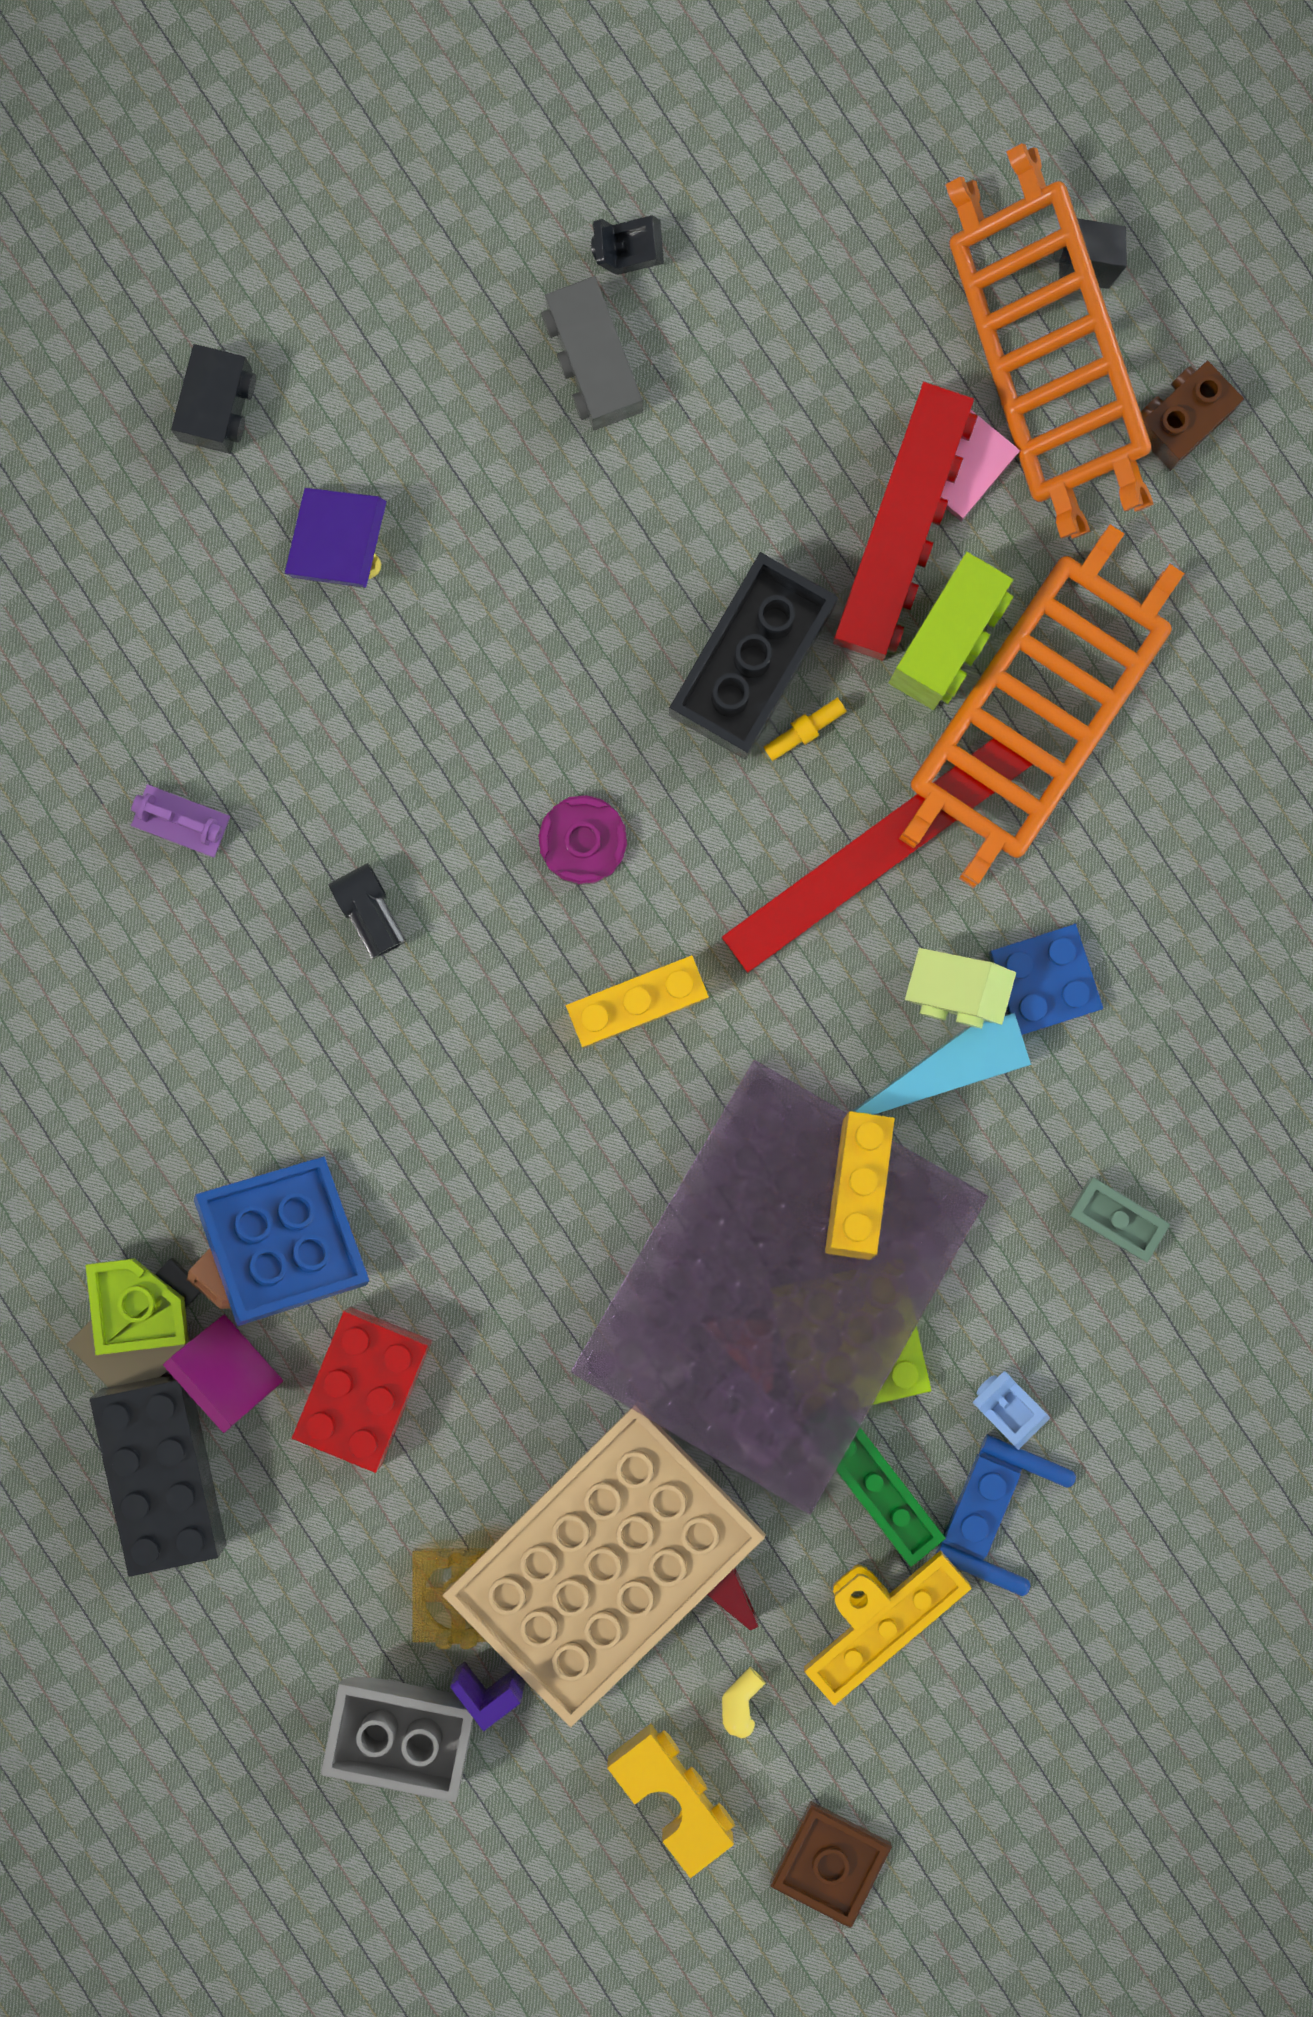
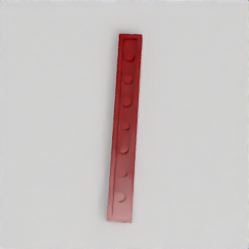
(858, 864)

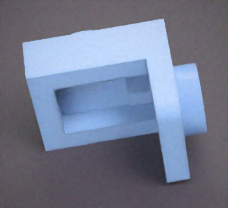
(1010, 1409)

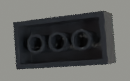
(752, 656)
(158, 1475)

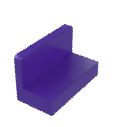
(487, 1704)

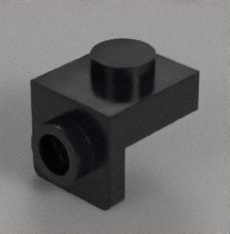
(627, 244)

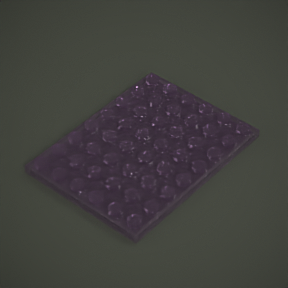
(742, 1320)

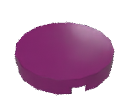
(582, 840)

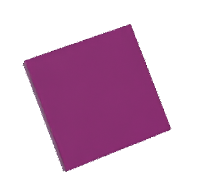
(223, 1373)

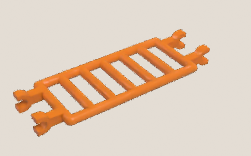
(1037, 195)
(1086, 736)

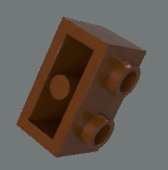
(1190, 413)

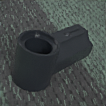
(364, 902)

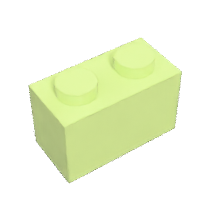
(961, 987)

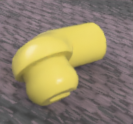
(736, 1703)

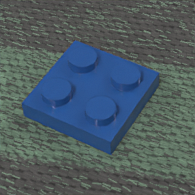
(1050, 979)

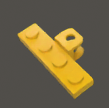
(882, 1621)

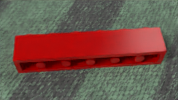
(904, 520)

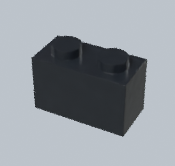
(213, 399)

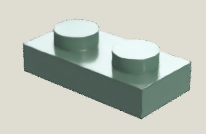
(1118, 1219)

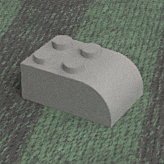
(398, 1737)

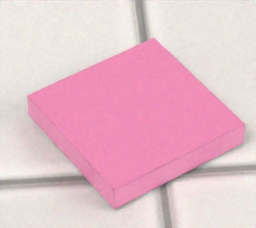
(983, 462)

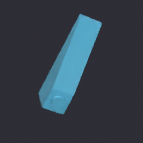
(962, 1060)

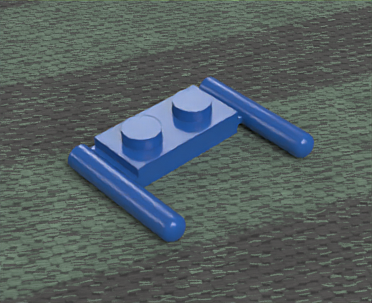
(984, 1505)

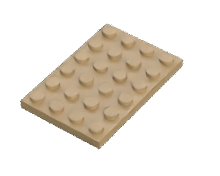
(604, 1565)

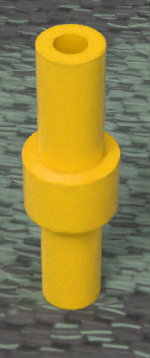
(804, 729)

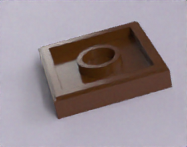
(830, 1864)

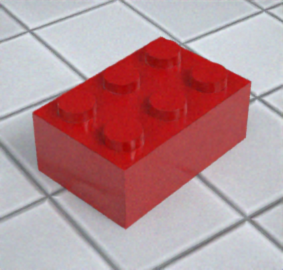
(362, 1389)

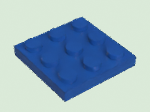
(280, 1240)

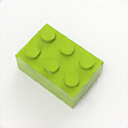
(953, 632)

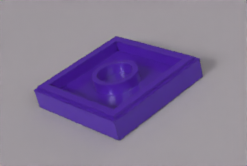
(335, 537)

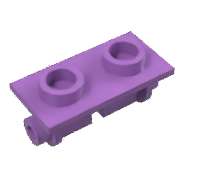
(179, 820)

